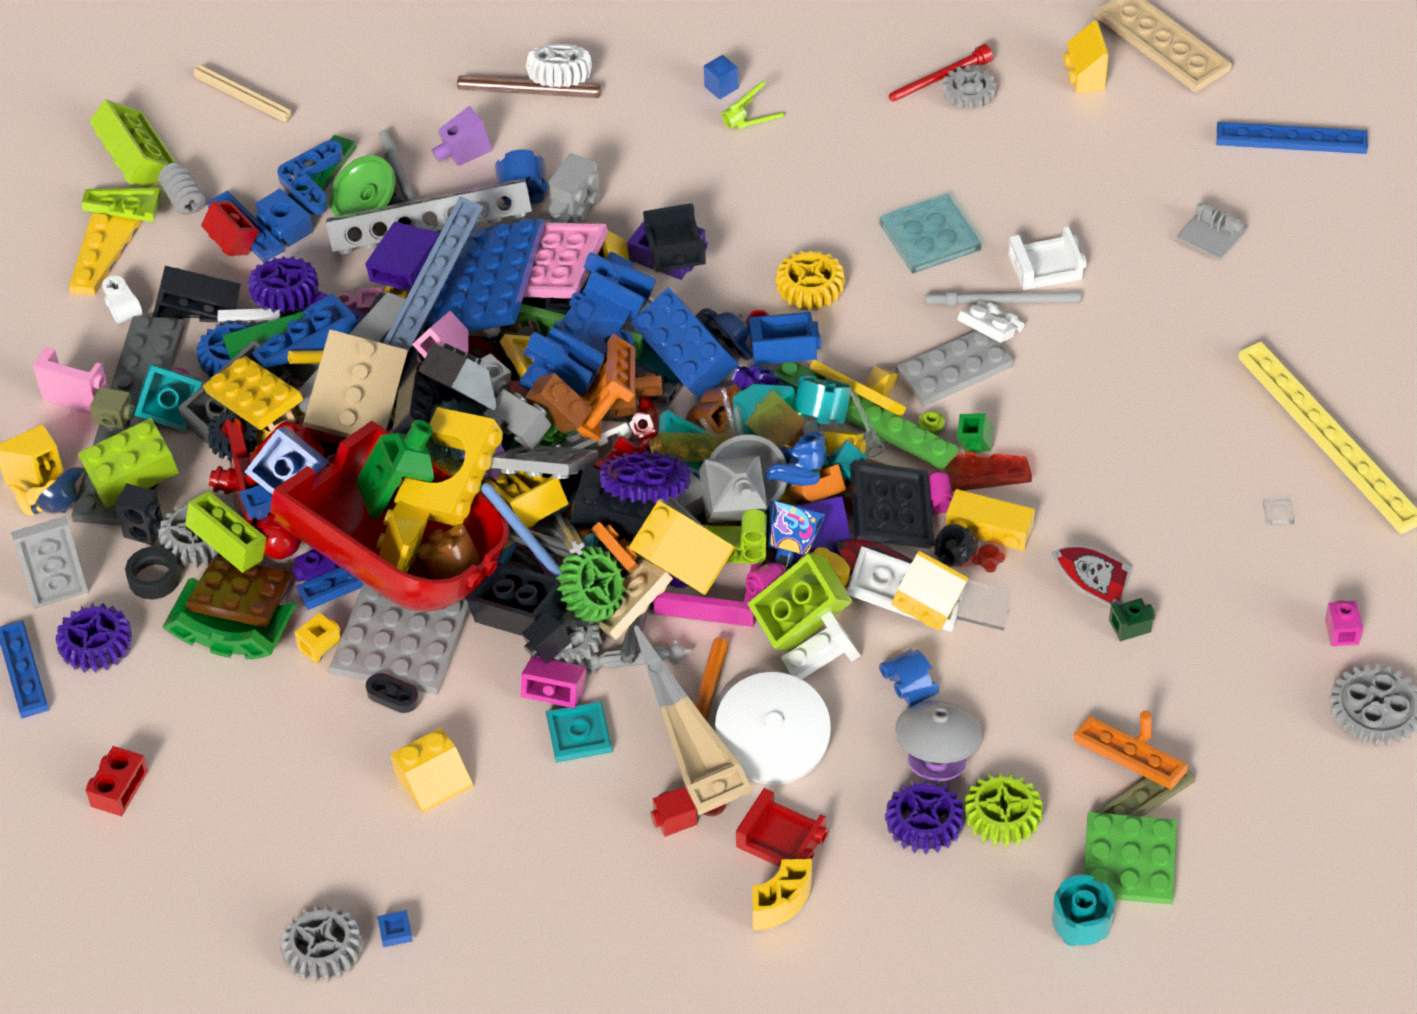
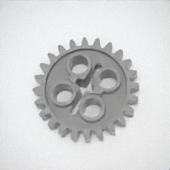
(1382, 698)

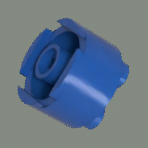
(520, 165)

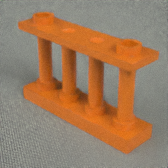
(613, 382)

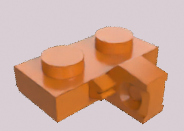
(619, 548)

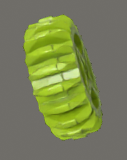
(987, 817)

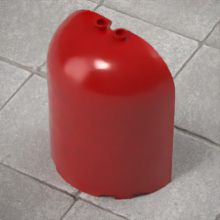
(333, 520)

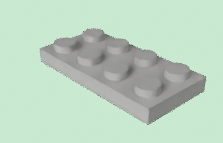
(953, 367)
(49, 562)

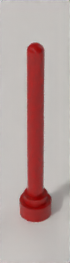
(981, 55)

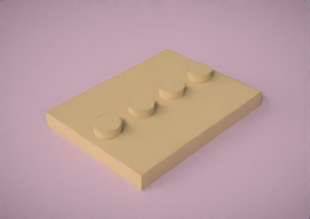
(354, 384)

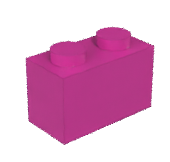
(553, 682)

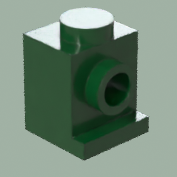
(1131, 619)

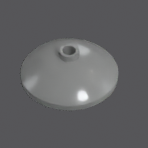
(756, 446)
(938, 732)

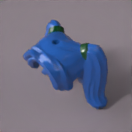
(803, 461)

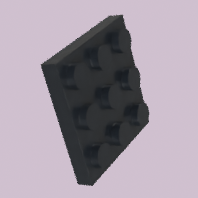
(891, 504)

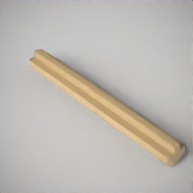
(242, 93)

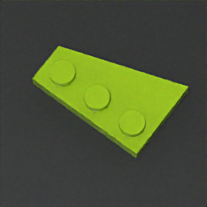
(123, 202)

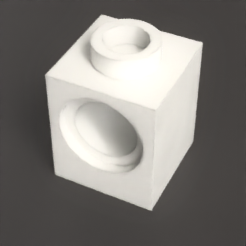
(499, 374)

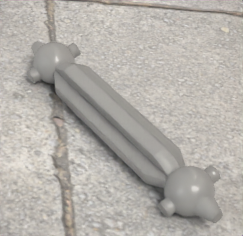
(612, 658)

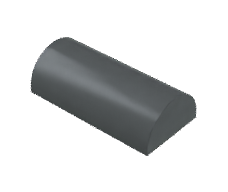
(201, 407)

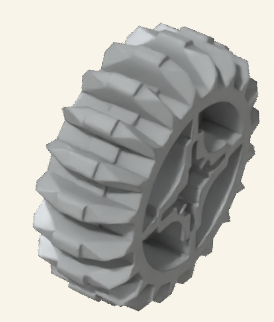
(182, 541)
(324, 953)

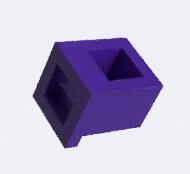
(311, 566)

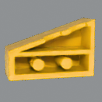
(529, 496)

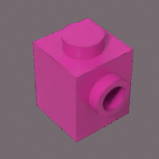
(1343, 623)

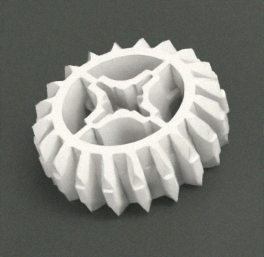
(559, 65)

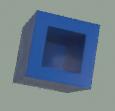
(721, 77)

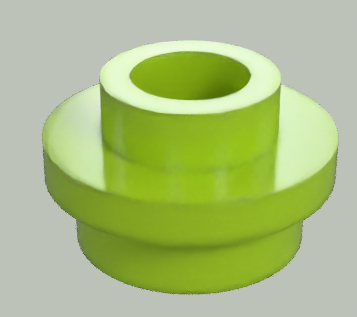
(932, 422)

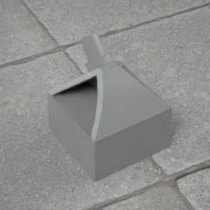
(731, 488)

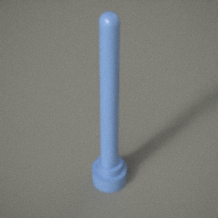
(521, 529)

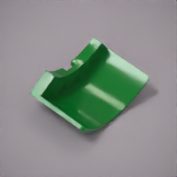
(225, 635)

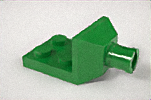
(390, 460)

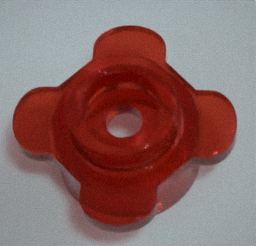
(988, 557)

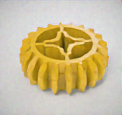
(809, 273)

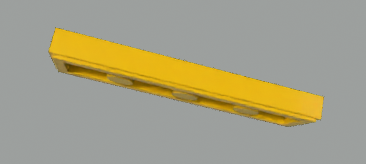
(859, 388)

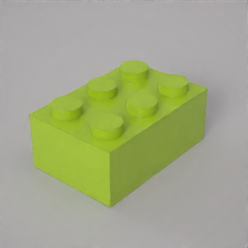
(129, 457)
(797, 600)

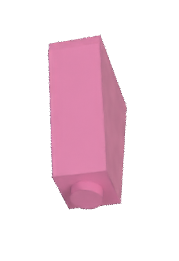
(446, 330)

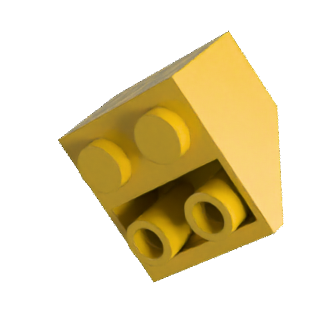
(30, 459)

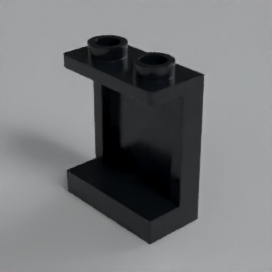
(673, 238)

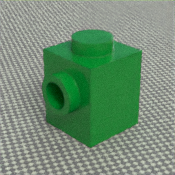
(975, 432)

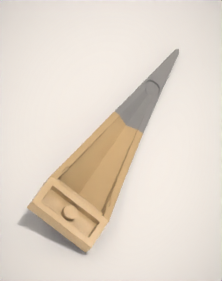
(705, 762)

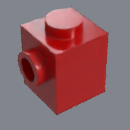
(673, 811)

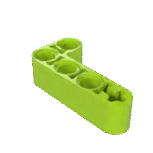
(747, 539)

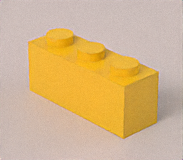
(992, 519)

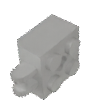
(573, 190)

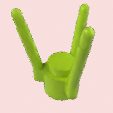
(736, 113)

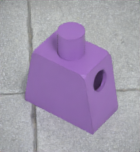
(463, 138)

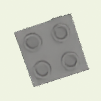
(1212, 231)

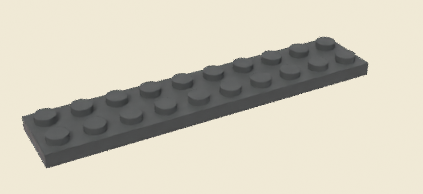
(146, 341)

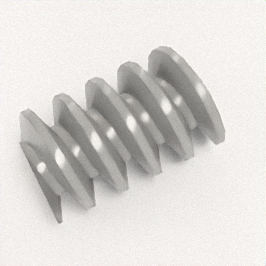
(181, 189)

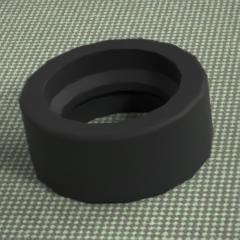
(147, 557)

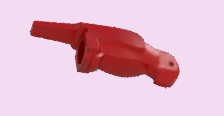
(645, 422)

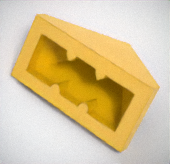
(881, 380)

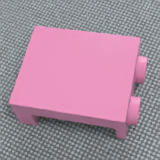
(66, 384)

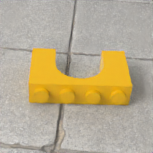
(451, 499)

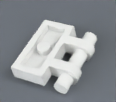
(991, 321)

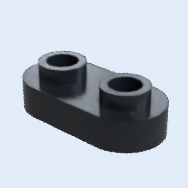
(394, 693)

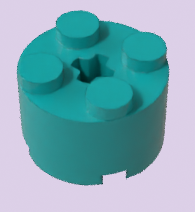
(823, 399)
(1083, 910)

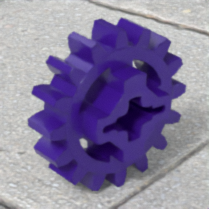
(745, 377)

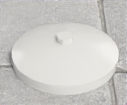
(774, 727)

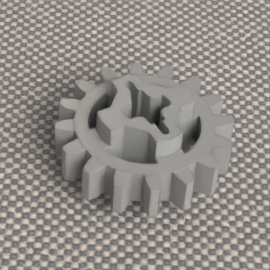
(969, 87)
(584, 638)

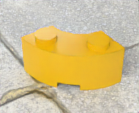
(782, 895)

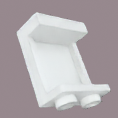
(1047, 260)

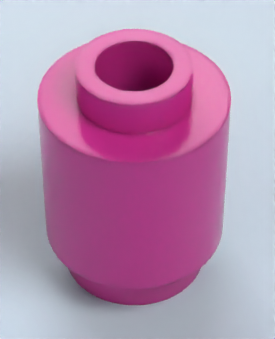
(940, 492)
(762, 577)

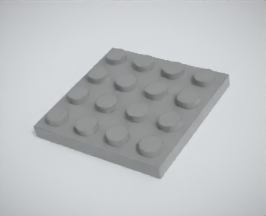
(398, 641)

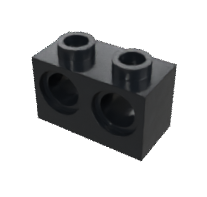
(139, 514)

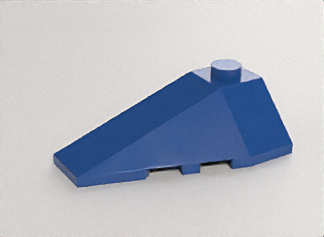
(308, 332)

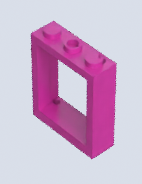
(707, 608)

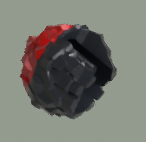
(955, 545)

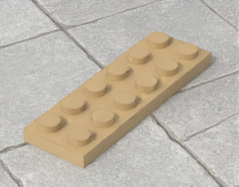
(1164, 42)

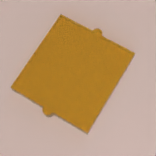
(775, 420)

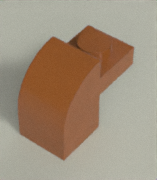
(645, 385)

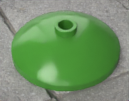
(362, 185)

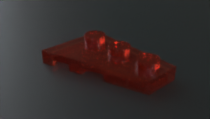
(977, 472)

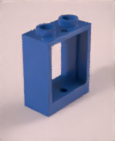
(784, 338)

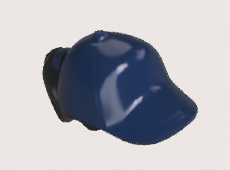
(728, 328)

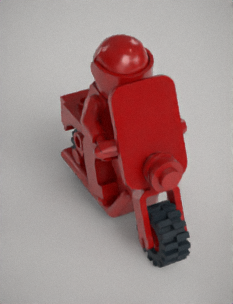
(236, 439)

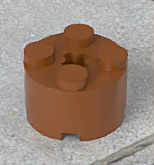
(448, 553)

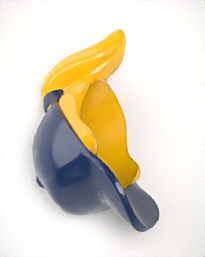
(51, 498)

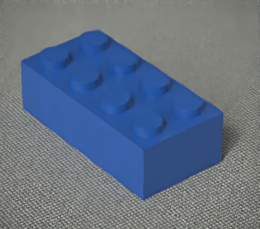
(684, 343)

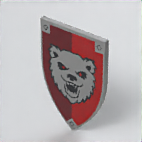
(1093, 573)

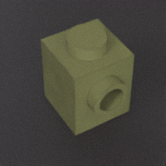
(112, 408)

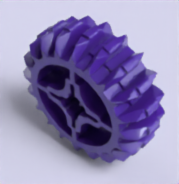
(283, 284)
(91, 631)
(922, 826)

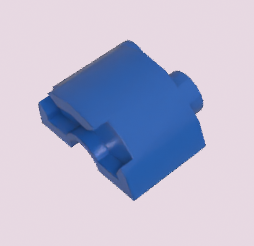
(911, 676)

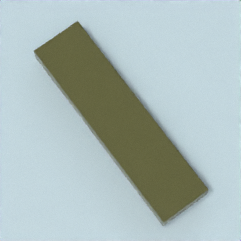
(1144, 797)

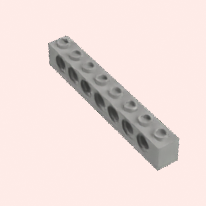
(489, 194)

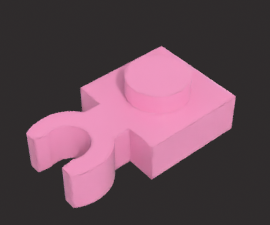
(361, 300)

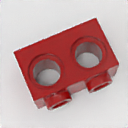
(121, 775)

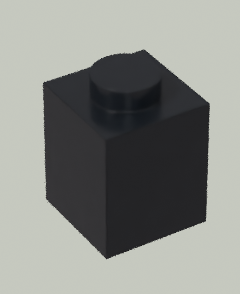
(545, 638)

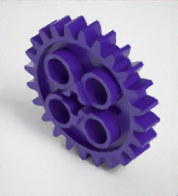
(645, 476)

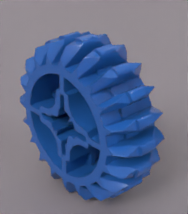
(212, 350)

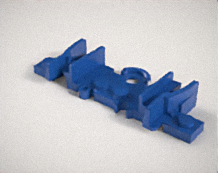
(577, 343)

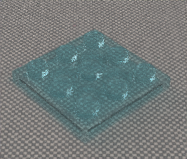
(930, 233)

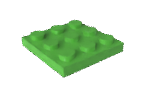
(1132, 856)

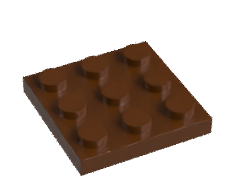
(239, 596)

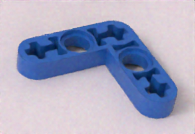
(325, 156)

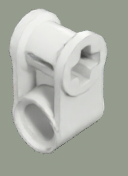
(120, 299)

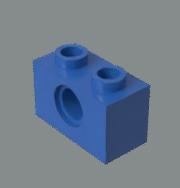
(284, 217)

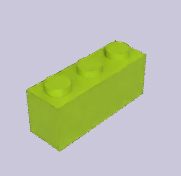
(225, 531)

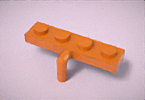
(1131, 751)

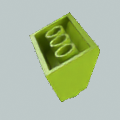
(131, 142)

